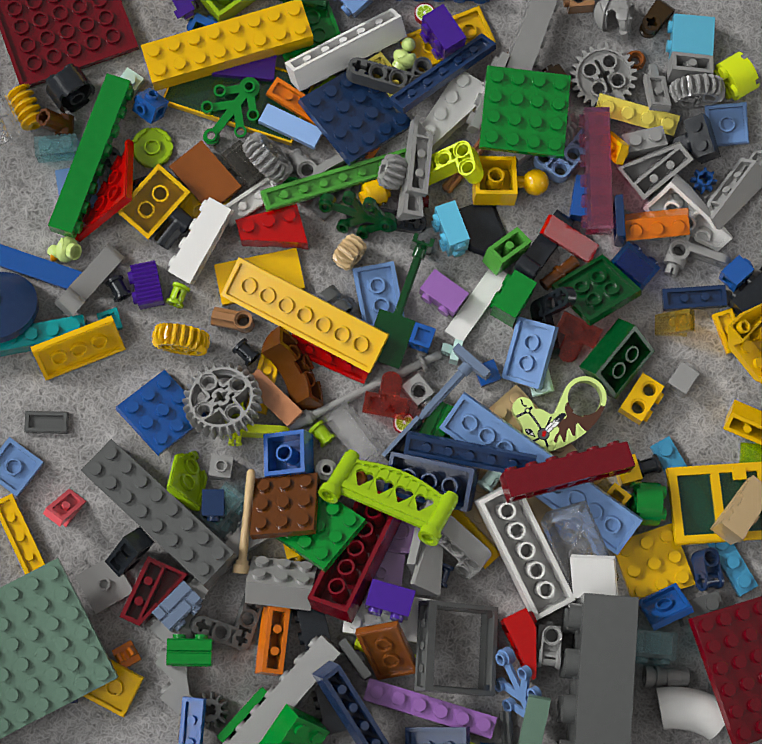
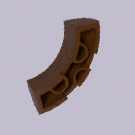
(294, 368)

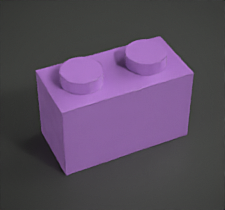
(443, 294)

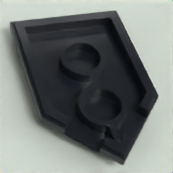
(482, 227)

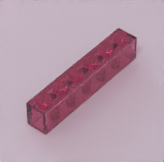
(597, 171)

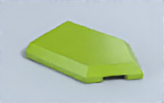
(187, 480)

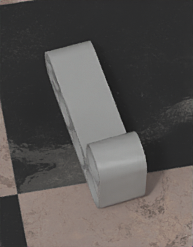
(89, 280)
(463, 546)

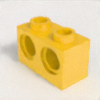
(638, 397)

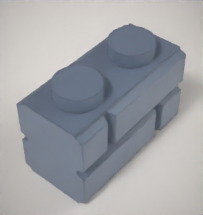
(178, 607)

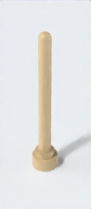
(242, 565)

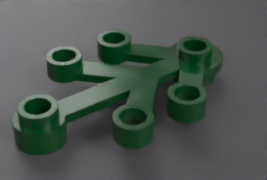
(381, 221)

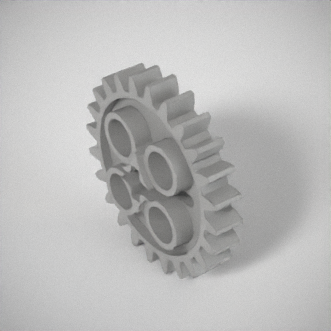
(621, 70)

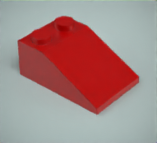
(521, 634)

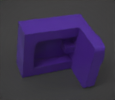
(185, 8)

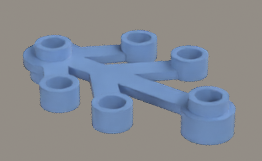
(520, 691)

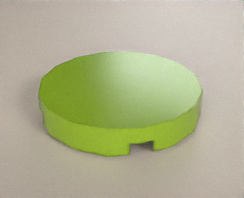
(152, 147)

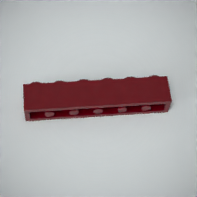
(566, 471)

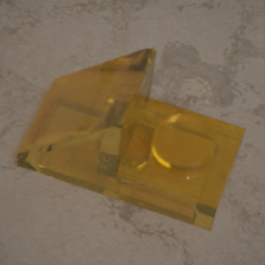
(675, 323)

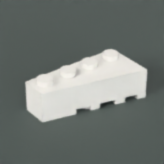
(453, 108)

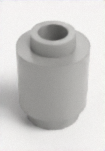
(326, 464)

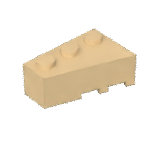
(740, 512)

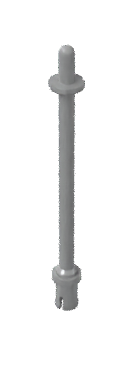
(309, 416)

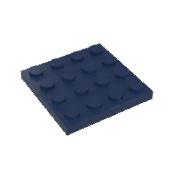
(353, 117)

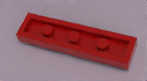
(330, 361)

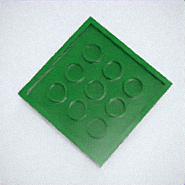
(524, 112)

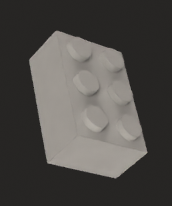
(280, 582)

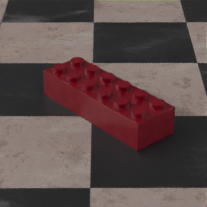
(347, 581)

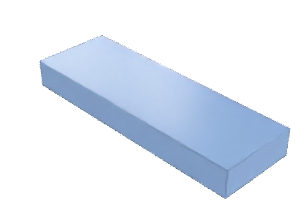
(290, 126)

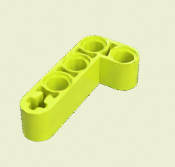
(456, 158)

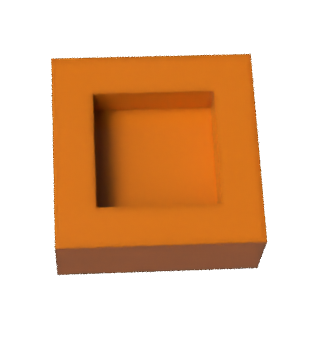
(126, 654)

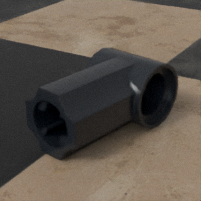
(177, 224)

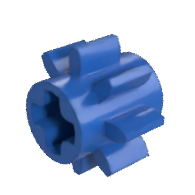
(698, 182)

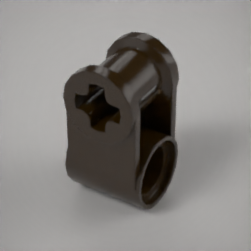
(657, 17)

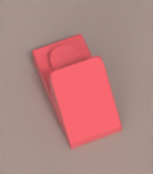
(64, 508)

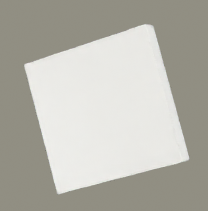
(593, 575)

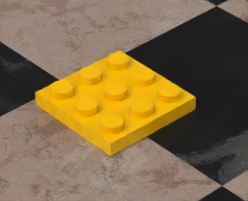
(653, 563)

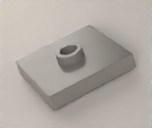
(103, 586)

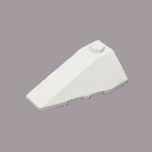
(679, 194)

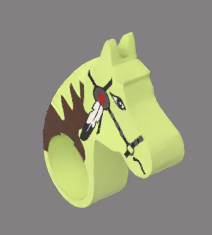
(562, 426)

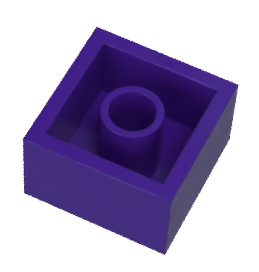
(441, 32)
(389, 600)

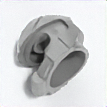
(620, 12)

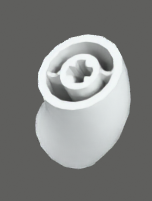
(689, 710)

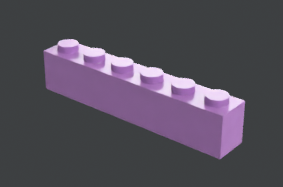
(429, 708)

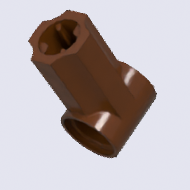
(56, 122)

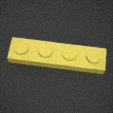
(638, 114)

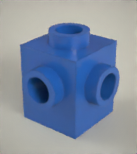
(150, 105)

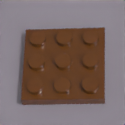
(285, 506)

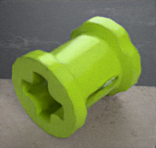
(177, 287)
(322, 434)

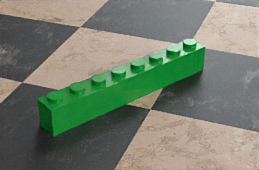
(91, 156)

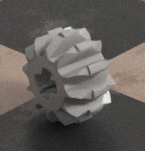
(392, 171)

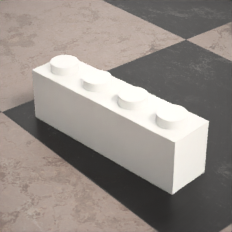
(201, 240)

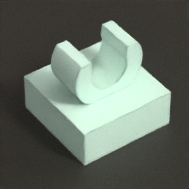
(447, 350)

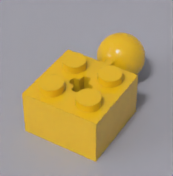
(501, 182)

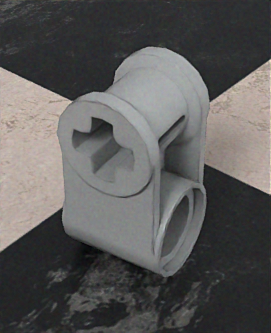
(550, 649)

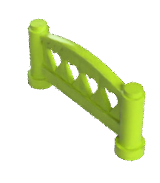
(430, 519)

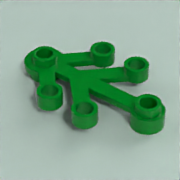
(232, 108)

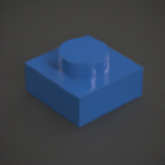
(495, 376)

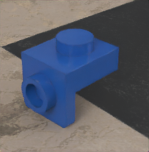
(200, 21)

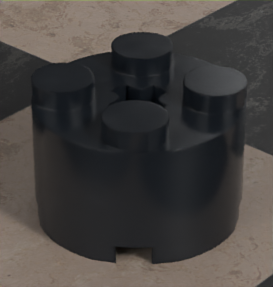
(69, 88)

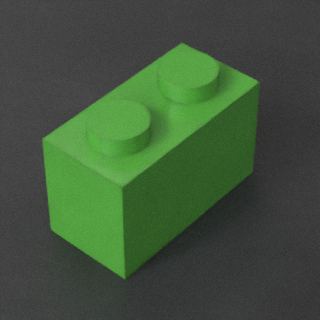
(506, 251)

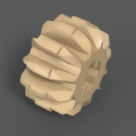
(349, 252)

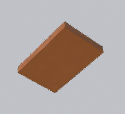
(205, 175)
(387, 650)

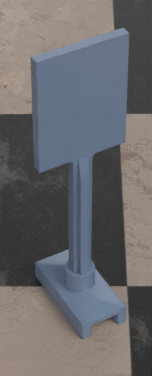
(469, 364)

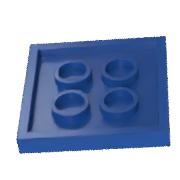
(157, 412)

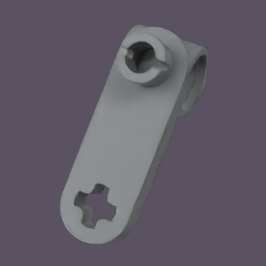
(303, 162)
(675, 263)

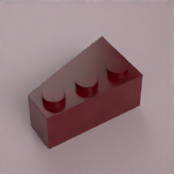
(150, 589)

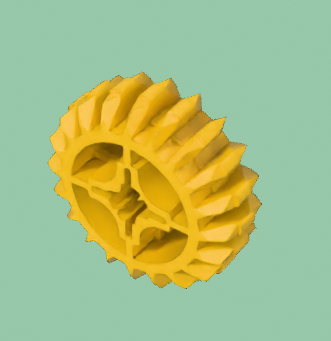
(180, 339)

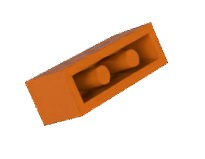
(657, 224)
(272, 641)

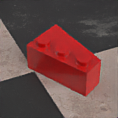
(273, 229)

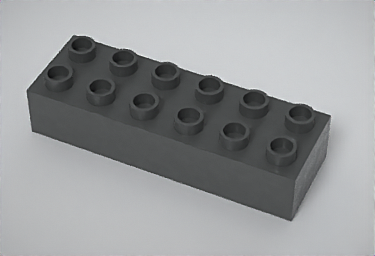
(599, 669)

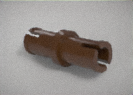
(559, 272)

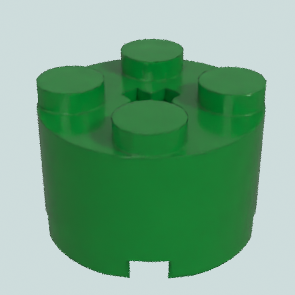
(648, 502)

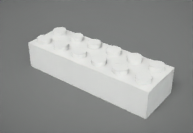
(525, 553)

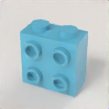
(691, 34)
(451, 228)

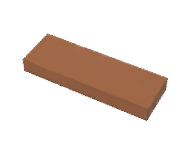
(276, 400)

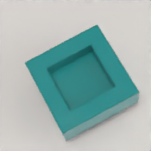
(115, 315)

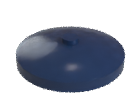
(17, 305)

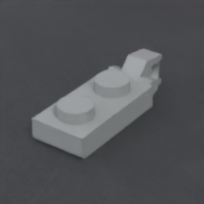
(656, 90)

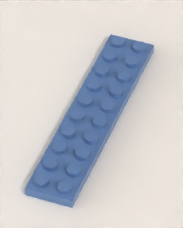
(477, 424)

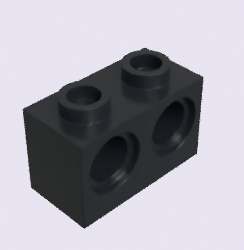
(129, 551)

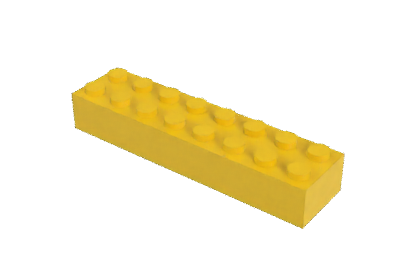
(227, 44)

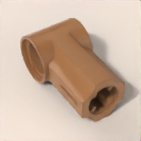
(230, 319)

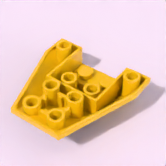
(746, 340)

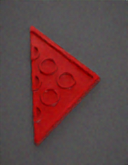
(112, 194)

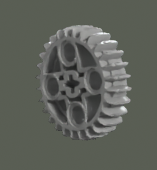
(227, 393)

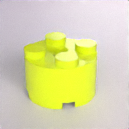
(737, 75)

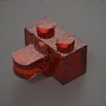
(577, 335)
(388, 400)

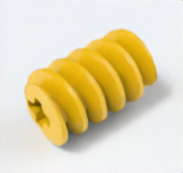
(23, 106)

